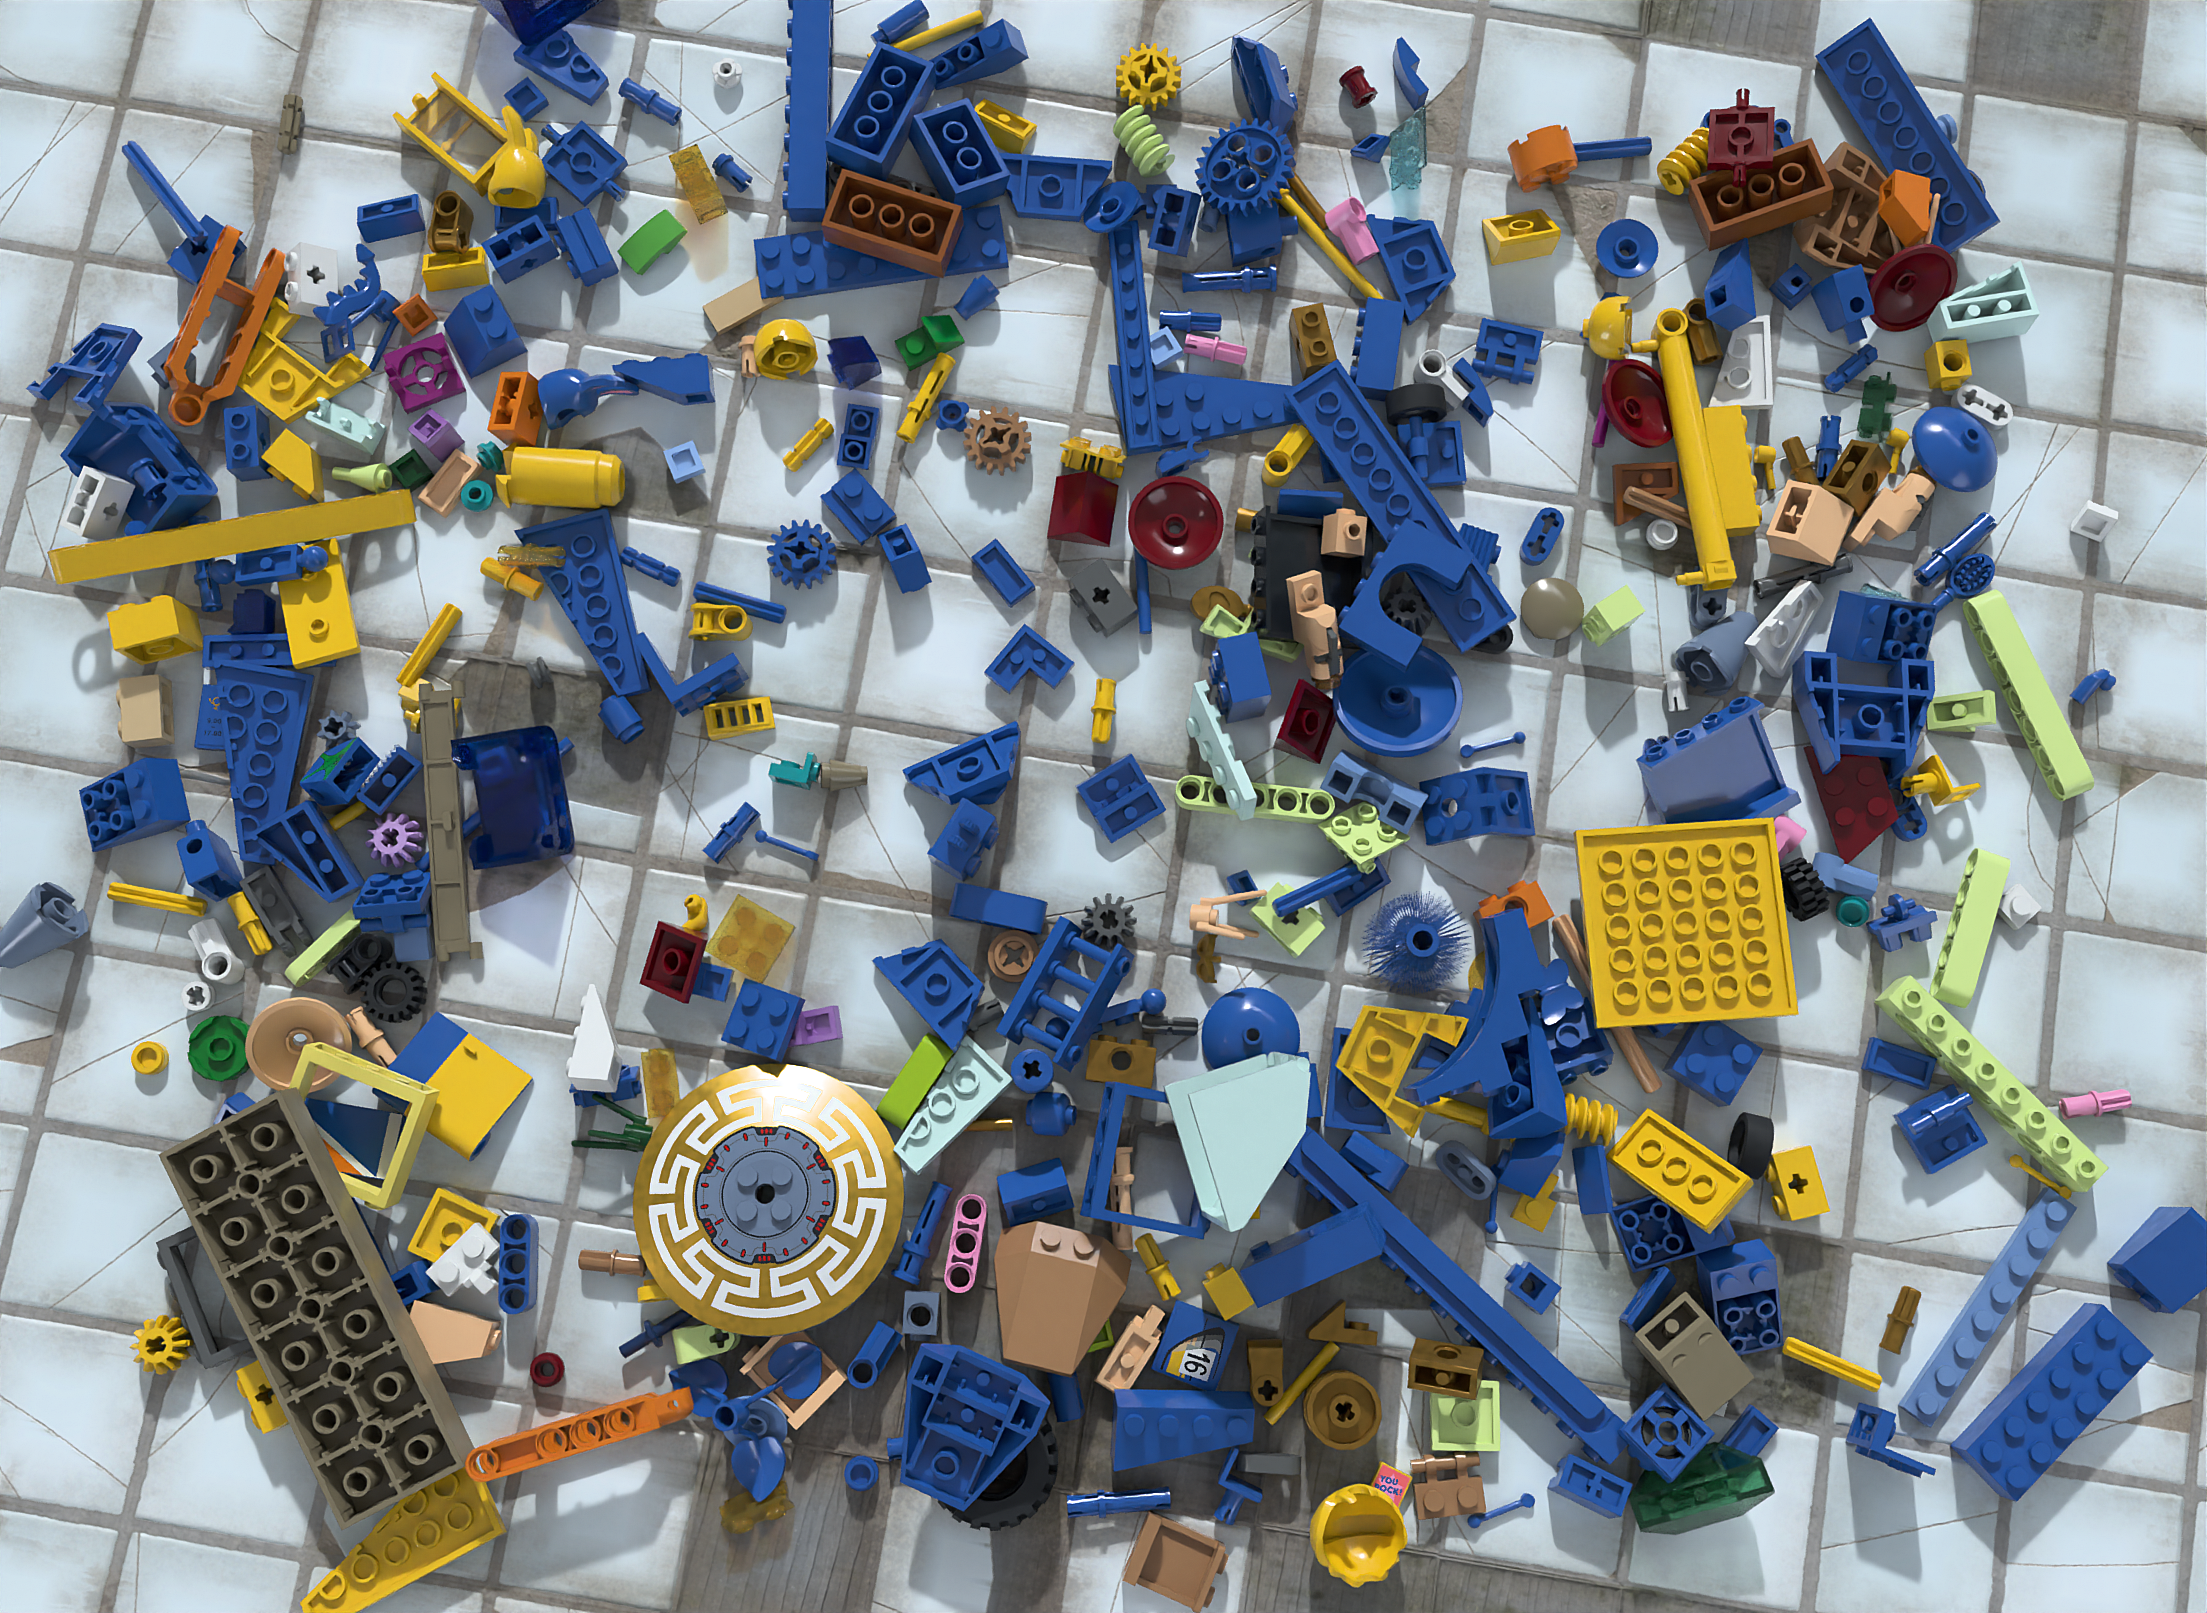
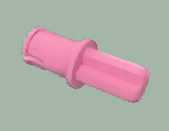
(1215, 349)
(2094, 1103)

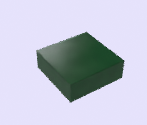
(411, 470)

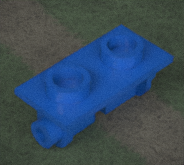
(626, 1089)

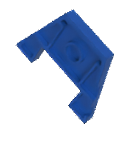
(97, 359)

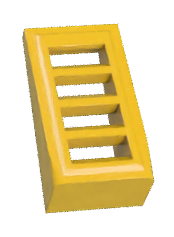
(741, 729)

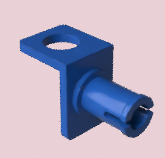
(1236, 1490)

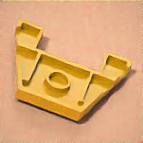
(287, 381)
(1382, 1049)

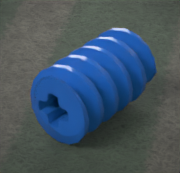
(1030, 1058)

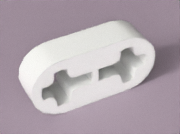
(1982, 406)

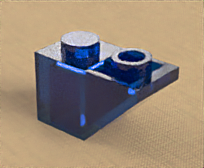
(852, 361)

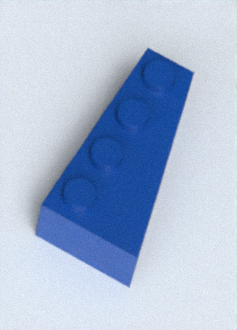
(1176, 1424)

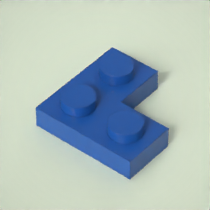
(1025, 653)

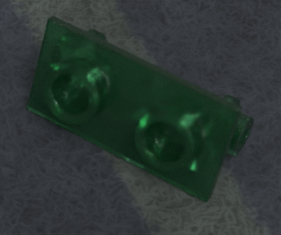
(1879, 394)

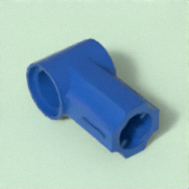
(1380, 1165)
(875, 1352)

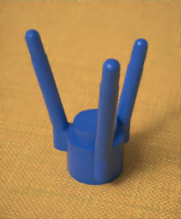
(381, 310)

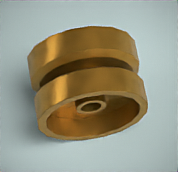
(1361, 1415)

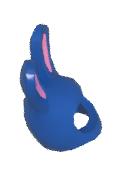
(574, 393)

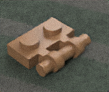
(1447, 1496)

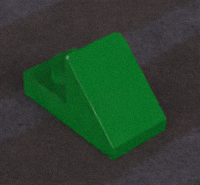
(924, 344)

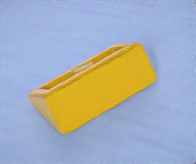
(1005, 127)
(455, 270)

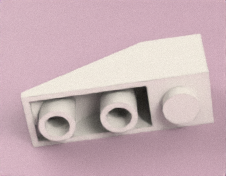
(596, 1055)

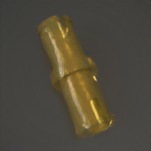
(531, 556)

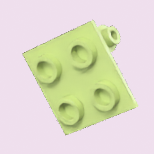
(1361, 835)

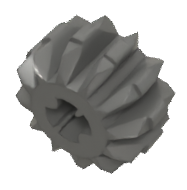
(1407, 610)
(1097, 922)

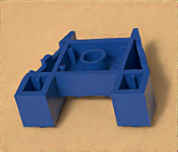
(1862, 717)

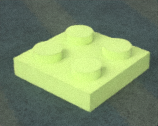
(1466, 1423)

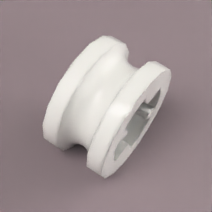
(188, 999)

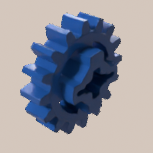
(813, 558)

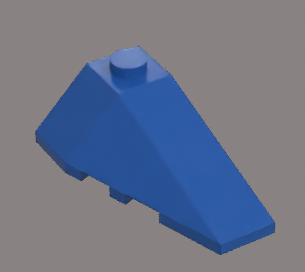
(1535, 1099)

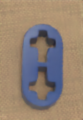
(1548, 539)

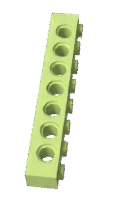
(1991, 1084)

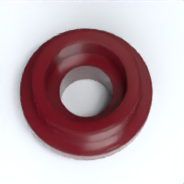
(537, 1373)

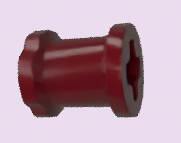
(1358, 87)

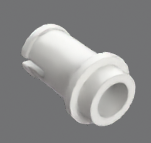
(1677, 691)

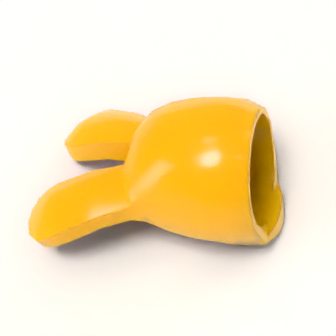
(518, 167)

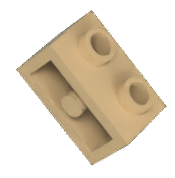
(145, 711)

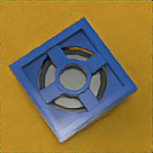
(1663, 1435)

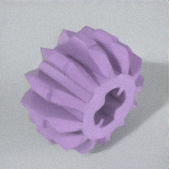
(383, 843)

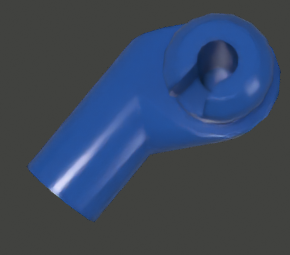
(2090, 683)

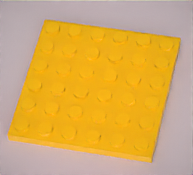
(1685, 923)

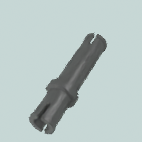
(1768, 585)

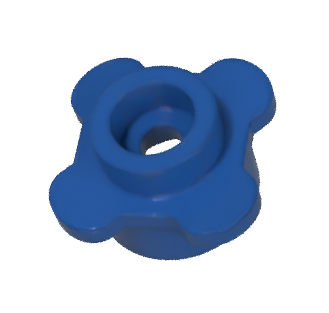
(952, 407)

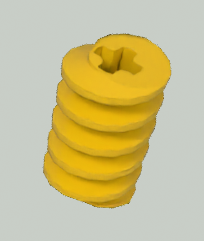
(1685, 162)
(1590, 1118)

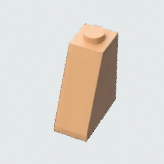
(454, 1333)

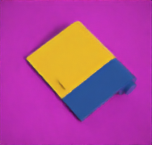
(472, 1081)

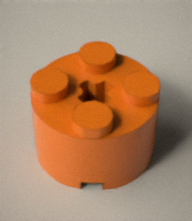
(1543, 157)

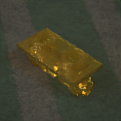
(660, 1081)
(743, 1514)

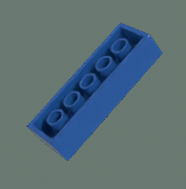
(2051, 1400)

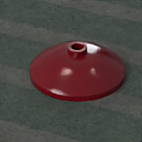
(1911, 286)
(1637, 403)
(1178, 503)

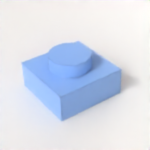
(1164, 348)
(684, 461)

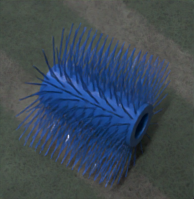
(1428, 942)

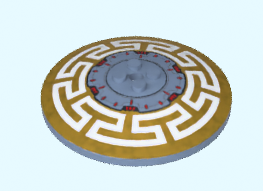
(781, 1261)

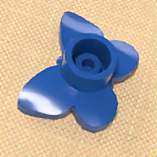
(1556, 994)

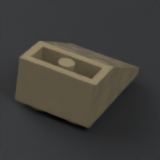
(1693, 1356)

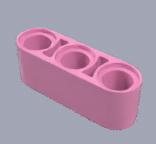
(956, 1257)

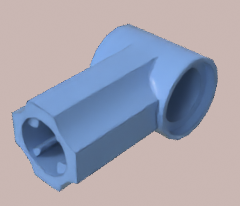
(1843, 877)

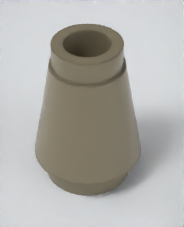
(842, 775)

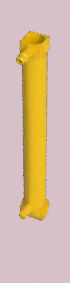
(1693, 451)

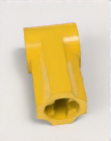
(1287, 455)

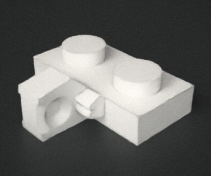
(466, 1263)

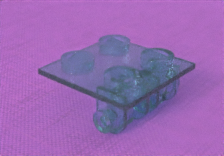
(1408, 151)

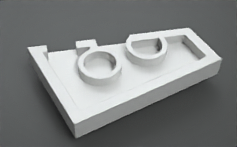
(1746, 368)
(1784, 628)

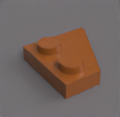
(1655, 478)

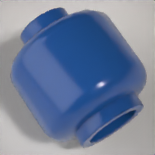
(1050, 1113)

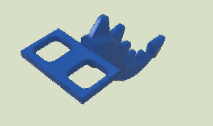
(352, 302)

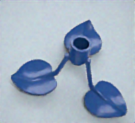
(755, 1462)

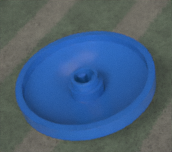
(1397, 710)

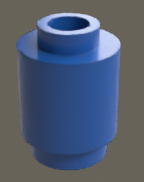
(621, 719)

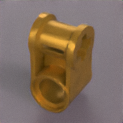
(450, 224)
(1263, 1364)

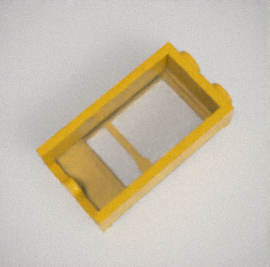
(456, 134)

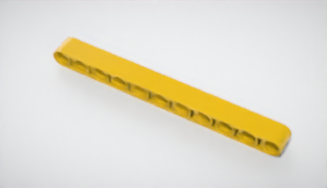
(231, 536)

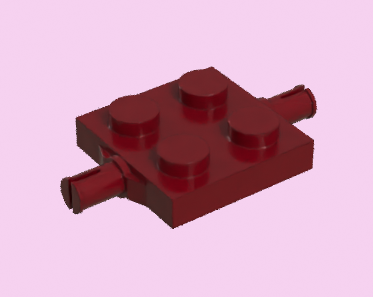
(1741, 138)

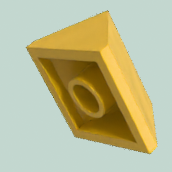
(1520, 236)

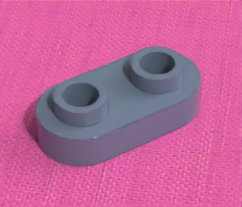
(1465, 1169)

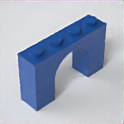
(1409, 550)

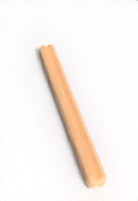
(1624, 1035)

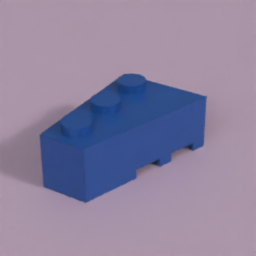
(312, 850)

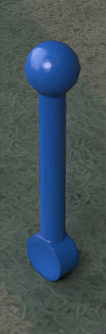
(1467, 750)
(761, 836)
(1491, 1226)
(1526, 1500)

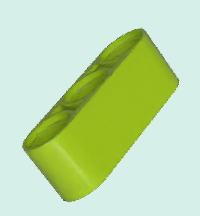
(915, 1081)

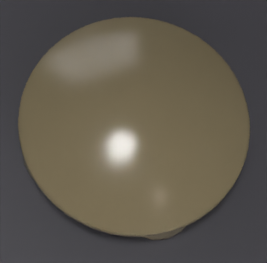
(1552, 608)

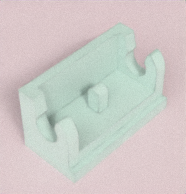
(346, 425)

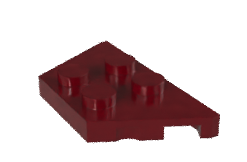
(1854, 801)

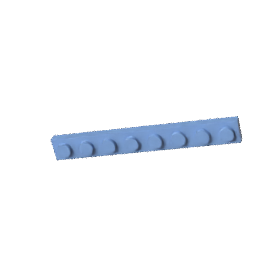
(1987, 1307)

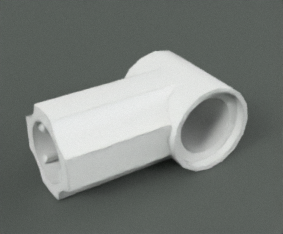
(1453, 385)
(214, 950)

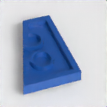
(565, 66)

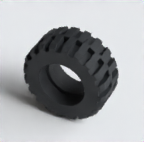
(1023, 1498)

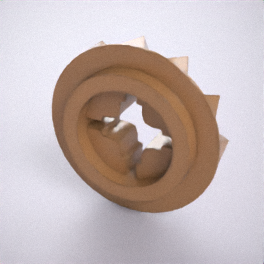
(997, 955)

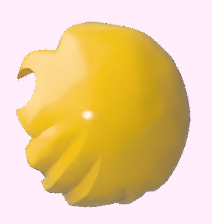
(1358, 1534)

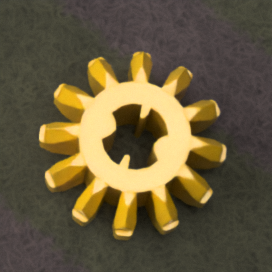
(150, 1349)

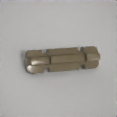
(290, 124)

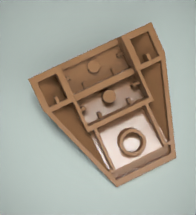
(1852, 228)
(1055, 1293)

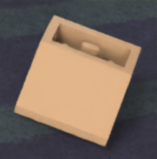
(1809, 523)

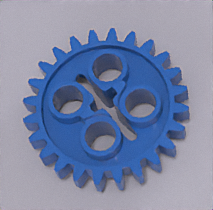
(1258, 143)

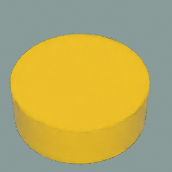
(149, 1058)

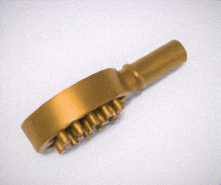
(1208, 597)

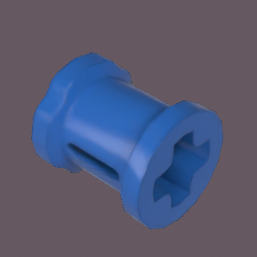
(148, 478)

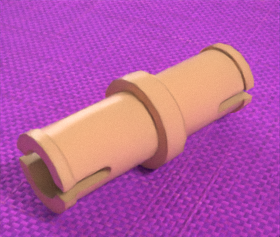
(370, 1037)

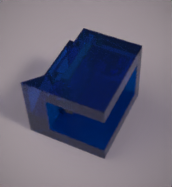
(253, 613)

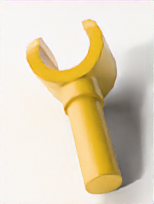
(1897, 439)
(1767, 456)

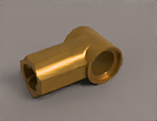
(1701, 334)

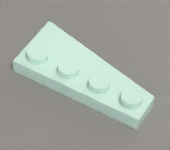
(1220, 752)
(960, 1096)

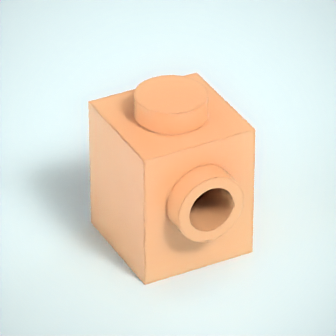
(1344, 534)

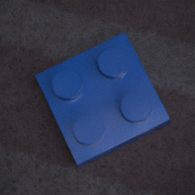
(763, 1020)

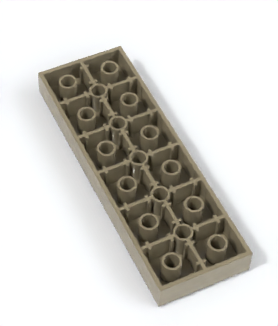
(318, 1306)

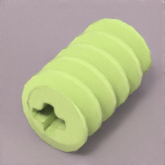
(1141, 144)

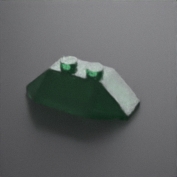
(1709, 1490)

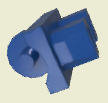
(1901, 917)

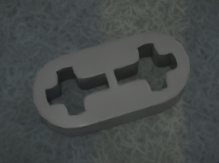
(1268, 1462)

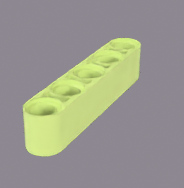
(1269, 793)
(1970, 928)

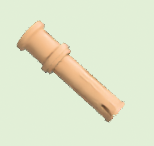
(1120, 1197)

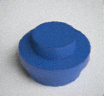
(861, 1473)

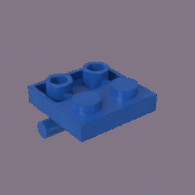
(1434, 451)
(393, 900)
(1941, 1128)

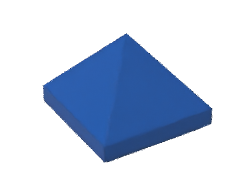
(1371, 147)
(1241, 883)

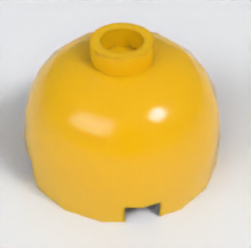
(1609, 328)
(784, 348)

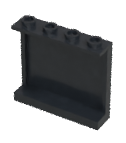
(1291, 547)

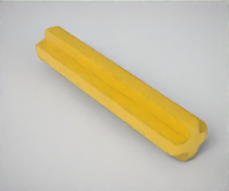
(429, 645)
(157, 899)
(1832, 1364)

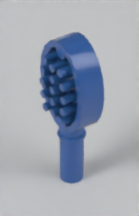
(1966, 579)

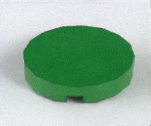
(219, 1048)

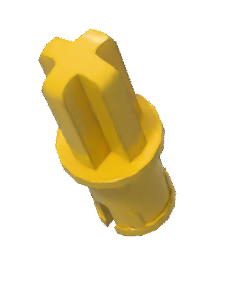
(512, 578)
(1103, 710)
(250, 924)
(1157, 1266)

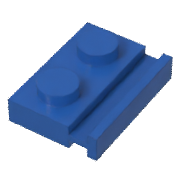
(858, 506)

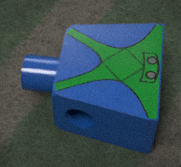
(331, 780)

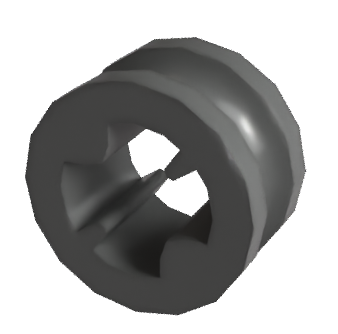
(539, 672)

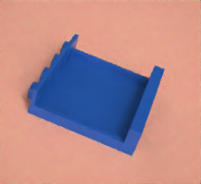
(1718, 770)

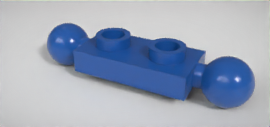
(269, 565)
(1152, 1002)

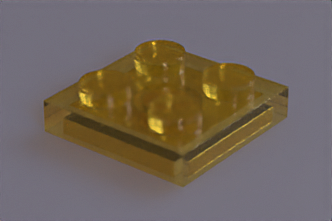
(750, 938)

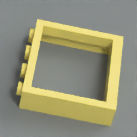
(419, 1094)

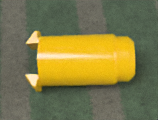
(560, 477)

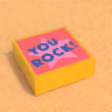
(1391, 1482)

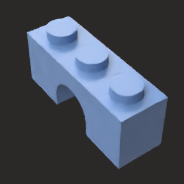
(1357, 779)

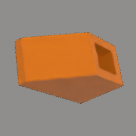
(1905, 206)

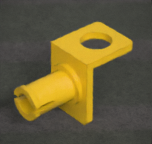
(1935, 782)

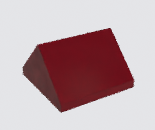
(1083, 509)
(1306, 723)
(674, 960)

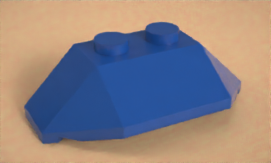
(1264, 83)

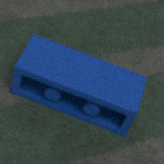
(1377, 347)

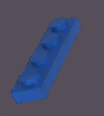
(256, 649)

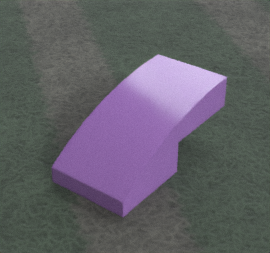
(817, 1027)

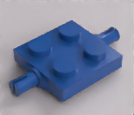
(583, 163)

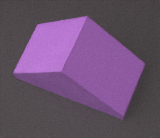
(436, 434)

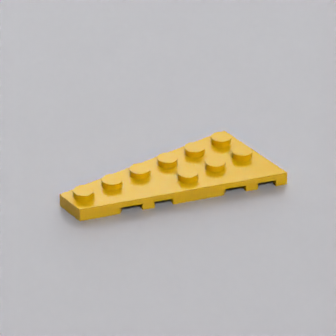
(410, 1543)

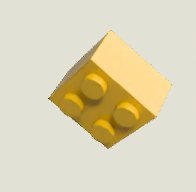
(155, 630)

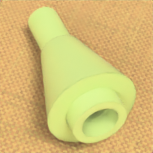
(371, 477)

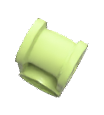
(700, 1341)

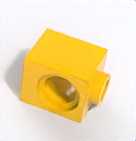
(1952, 353)

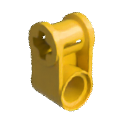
(713, 621)

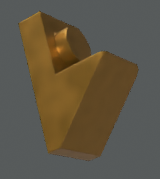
(1331, 1328)

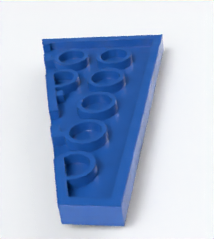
(1209, 406)
(594, 594)
(262, 736)

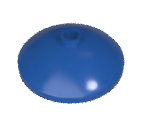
(1955, 449)
(1245, 1009)

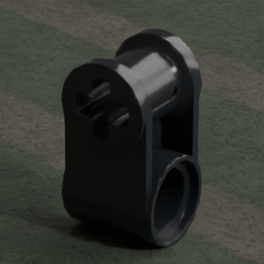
(355, 962)

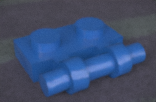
(1507, 342)

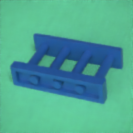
(1041, 977)

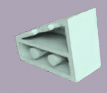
(1987, 311)

